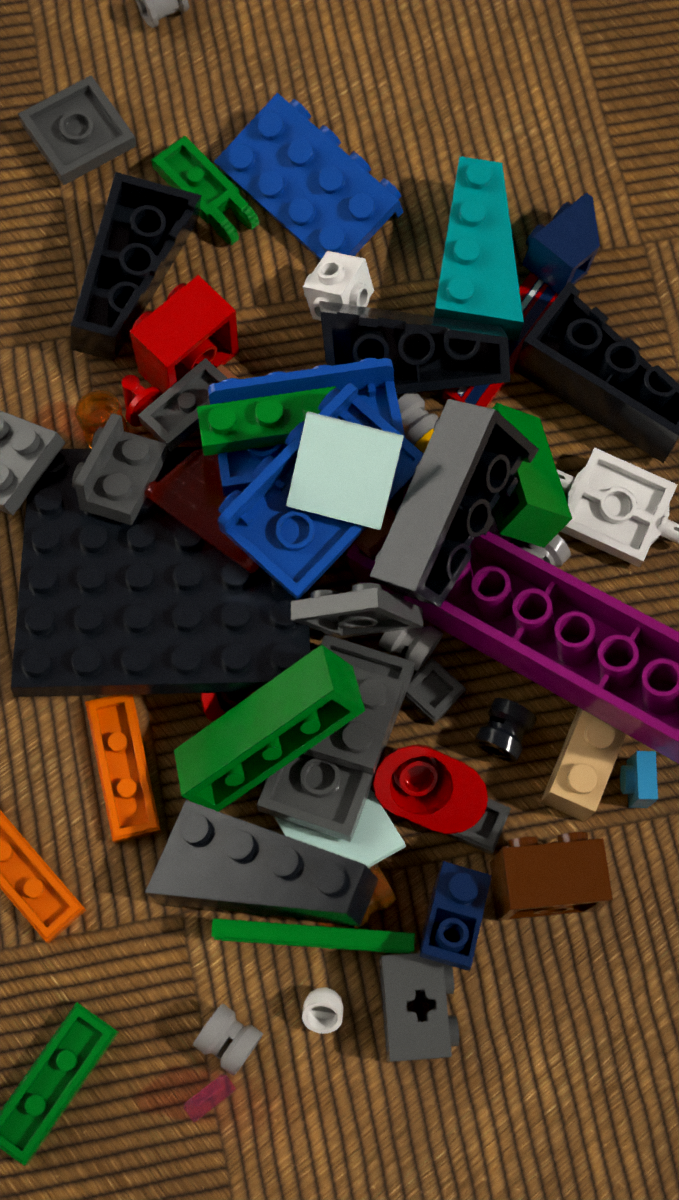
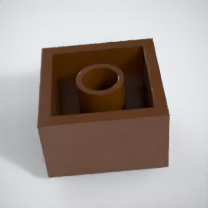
(550, 877)

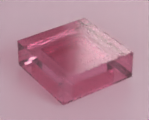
(209, 1097)

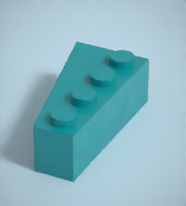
(478, 257)

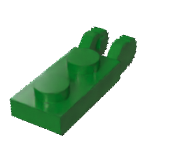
(190, 170)

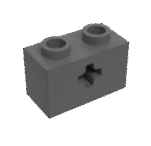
(405, 1036)

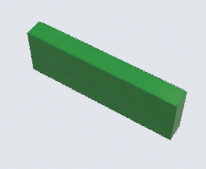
(53, 1082)

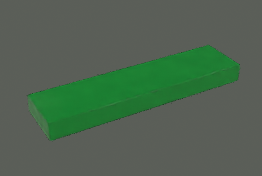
(312, 936)

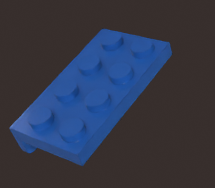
(308, 180)
(370, 375)
(291, 542)

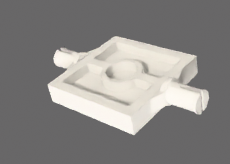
(618, 507)

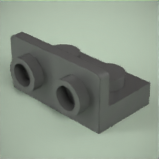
(117, 472)

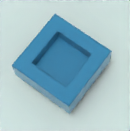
(639, 779)

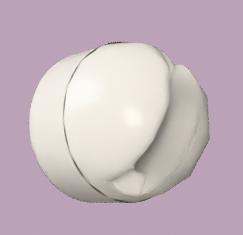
(322, 1011)

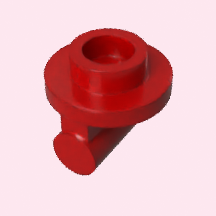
(137, 398)

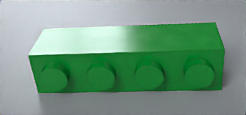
(268, 729)

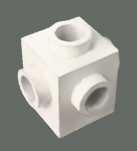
(338, 280)

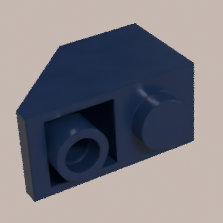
(565, 246)
(454, 916)

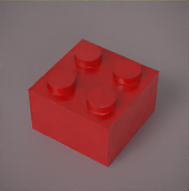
(183, 332)

